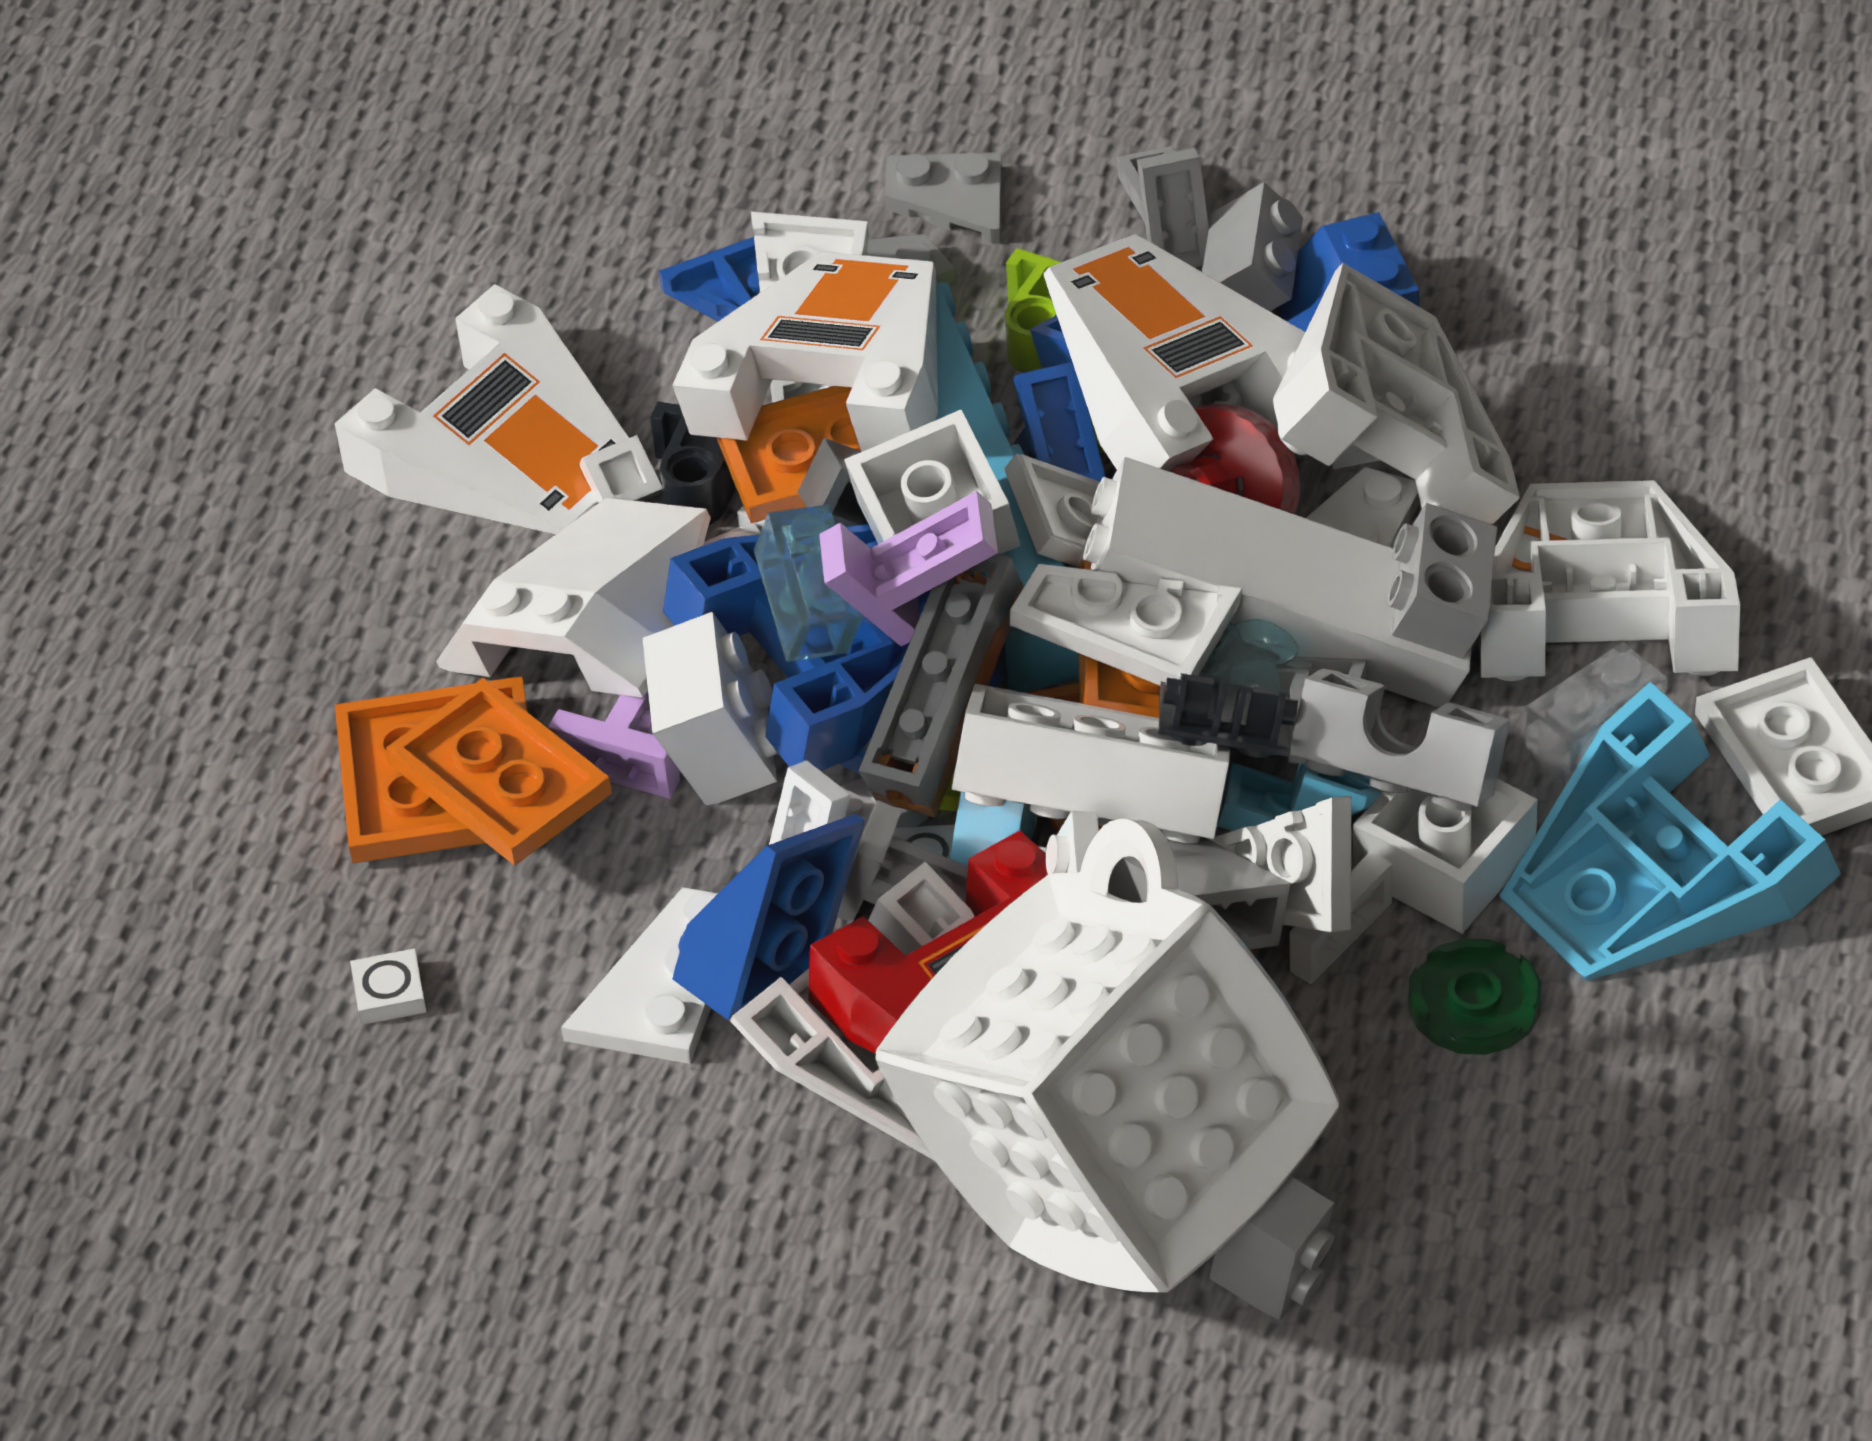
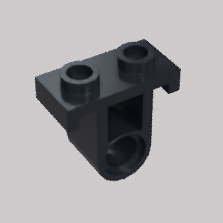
(691, 465)

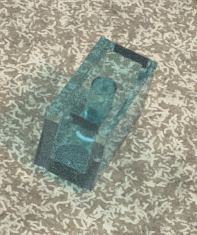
(805, 610)

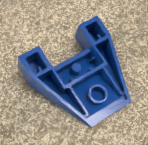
(826, 702)

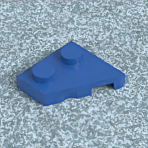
(715, 281)

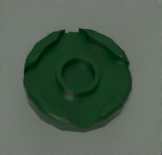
(1473, 1015)

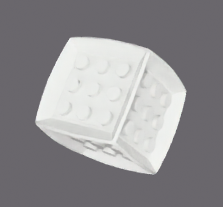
(1110, 1073)

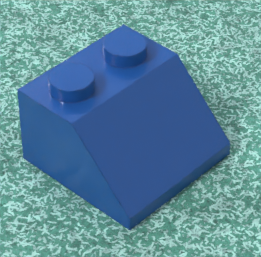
(1357, 242)

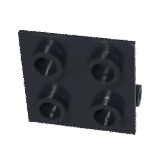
(1207, 711)

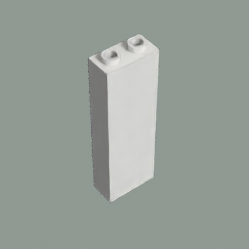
(1291, 570)

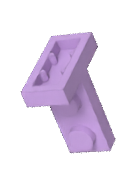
(890, 577)
(622, 745)

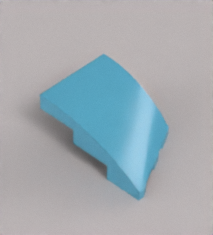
(1258, 797)

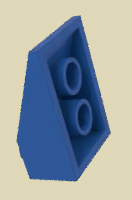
(768, 917)

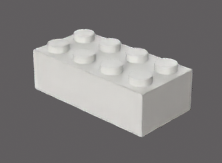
(1087, 760)

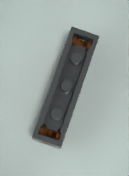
(926, 708)

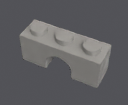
(1343, 731)

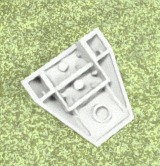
(585, 595)
(813, 1051)

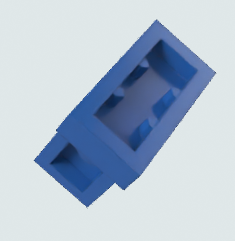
(1057, 421)

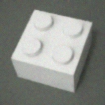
(925, 473)
(710, 708)
(1445, 857)

